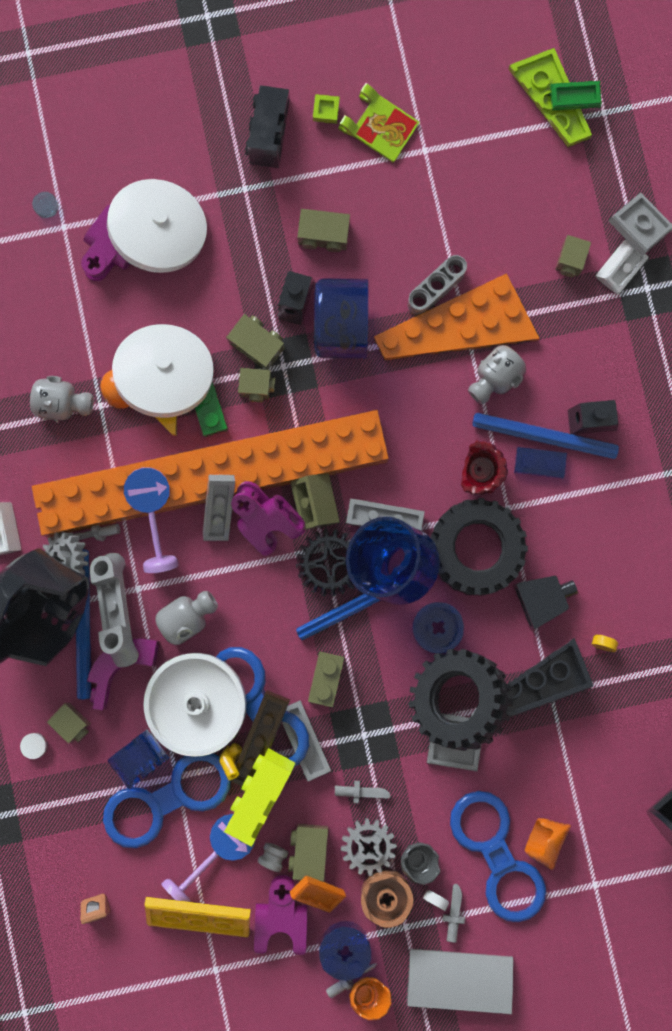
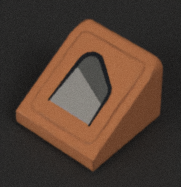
(94, 908)

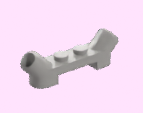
(116, 633)

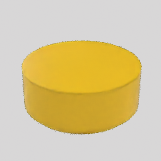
(604, 643)

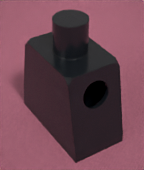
(295, 296)
(594, 417)
(544, 599)

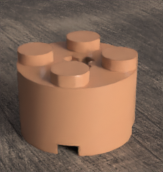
(400, 903)

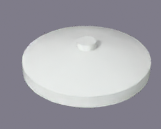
(156, 225)
(162, 370)
(195, 704)

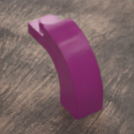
(105, 670)

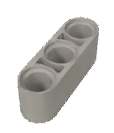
(441, 274)

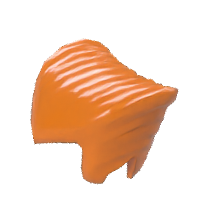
(546, 841)

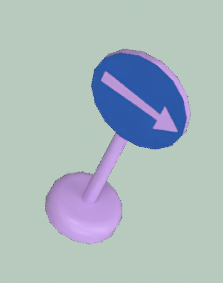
(147, 492)
(223, 846)

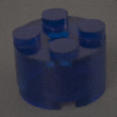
(434, 613)
(138, 759)
(333, 941)

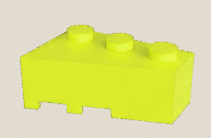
(259, 796)

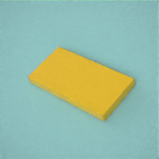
(197, 917)

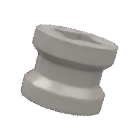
(272, 857)

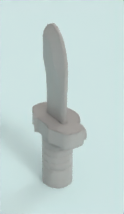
(100, 532)
(358, 791)
(454, 918)
(344, 984)

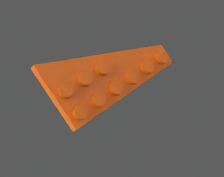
(470, 321)

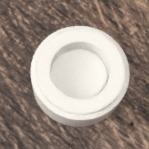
(33, 745)
(436, 899)

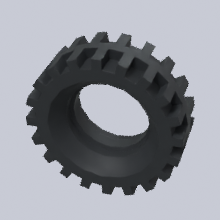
(512, 547)
(491, 707)

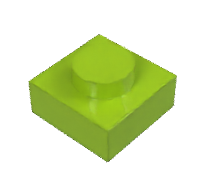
(326, 108)

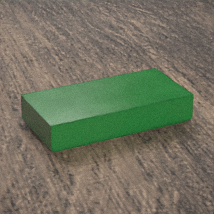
(575, 95)

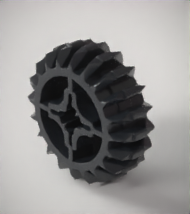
(327, 540)

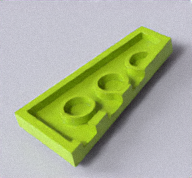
(535, 77)

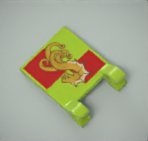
(382, 125)

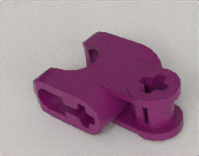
(101, 250)
(263, 515)
(280, 916)

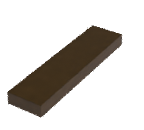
(261, 734)

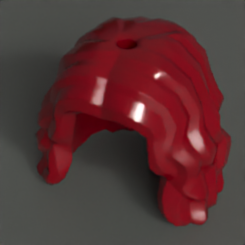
(493, 470)

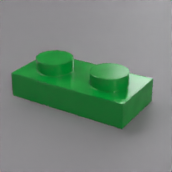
(211, 414)

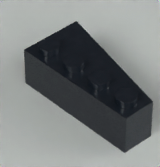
(550, 680)

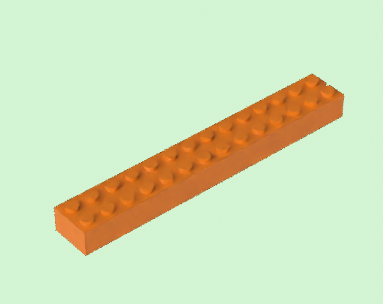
(265, 460)

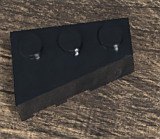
(268, 126)

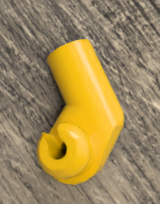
(228, 759)

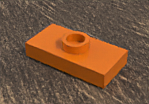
(317, 894)

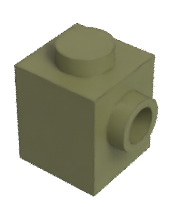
(255, 384)

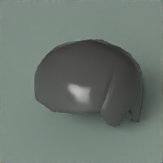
(420, 863)

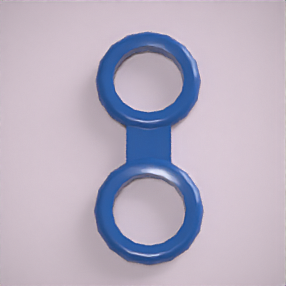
(257, 693)
(164, 801)
(498, 856)

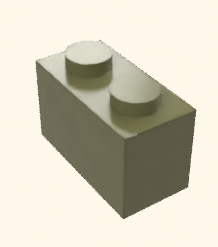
(323, 230)
(256, 342)
(315, 501)
(326, 679)
(310, 851)

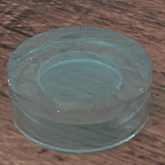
(45, 204)

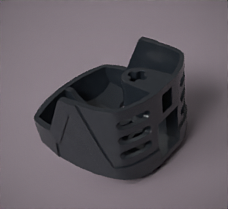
(28, 588)

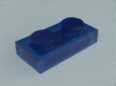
(540, 462)

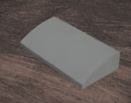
(460, 981)

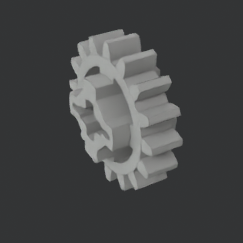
(67, 550)
(376, 837)

